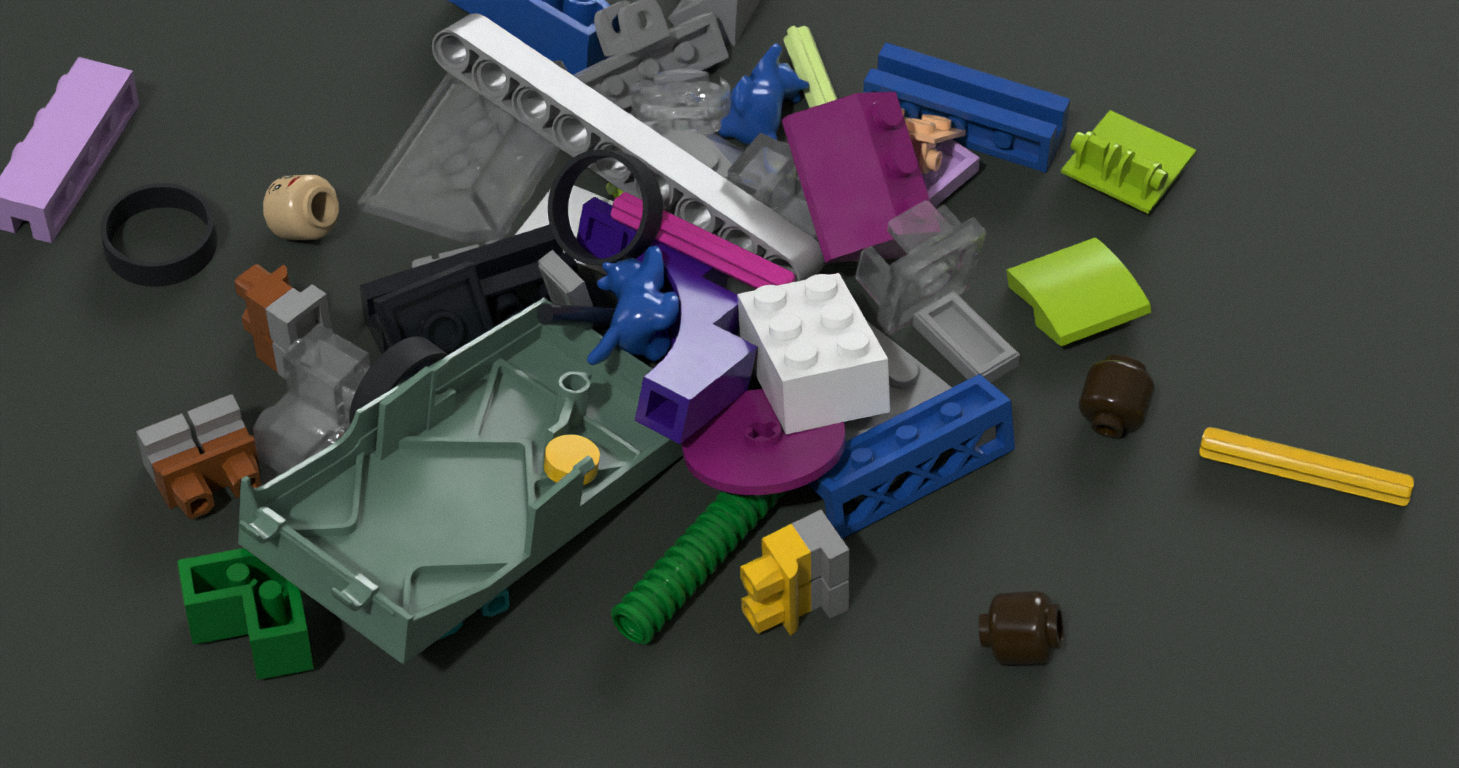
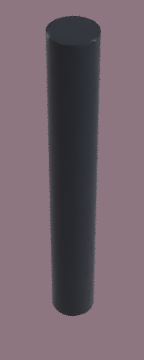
(575, 316)

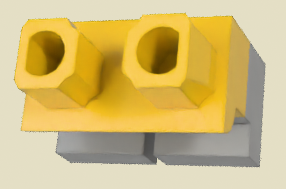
(798, 572)

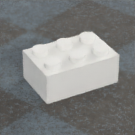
(814, 353)

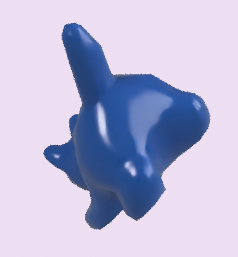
(759, 99)
(641, 312)

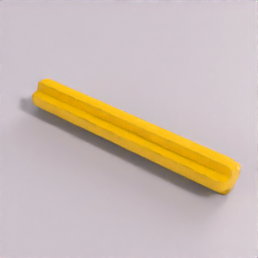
(1306, 466)

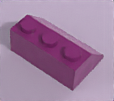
(855, 172)

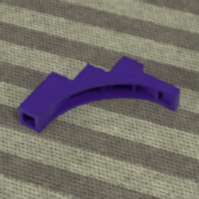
(707, 358)

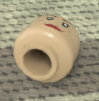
(300, 207)

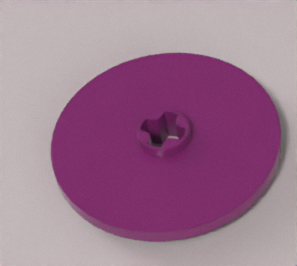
(751, 455)

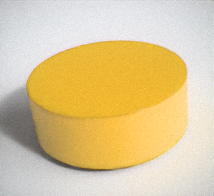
(567, 451)

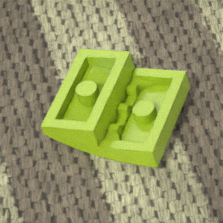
(1078, 291)

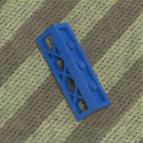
(913, 445)

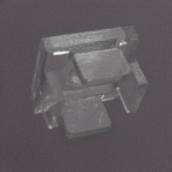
(937, 261)

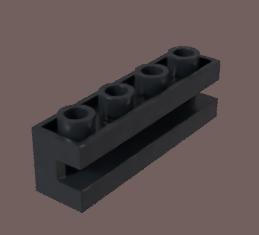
(505, 270)

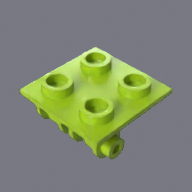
(1127, 161)

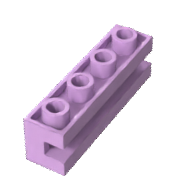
(66, 147)

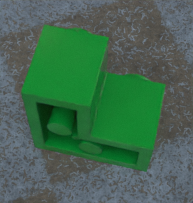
(239, 596)

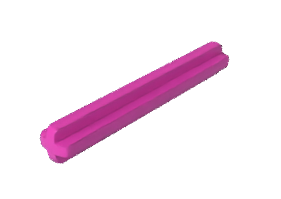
(704, 246)

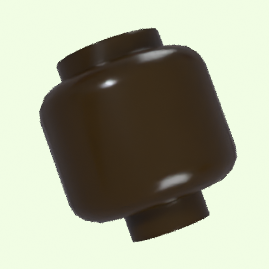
(1116, 395)
(1022, 628)

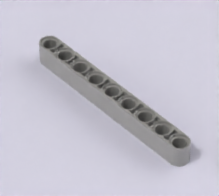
(584, 121)

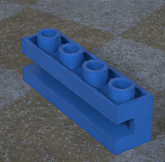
(996, 113)

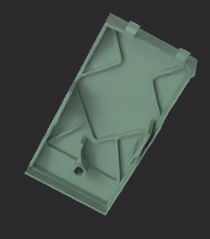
(445, 483)

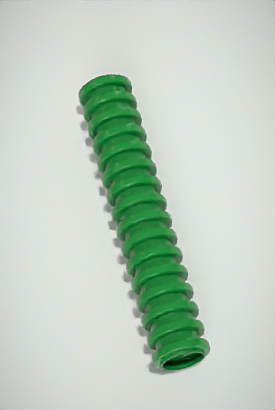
(688, 563)

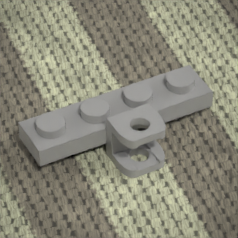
(650, 49)

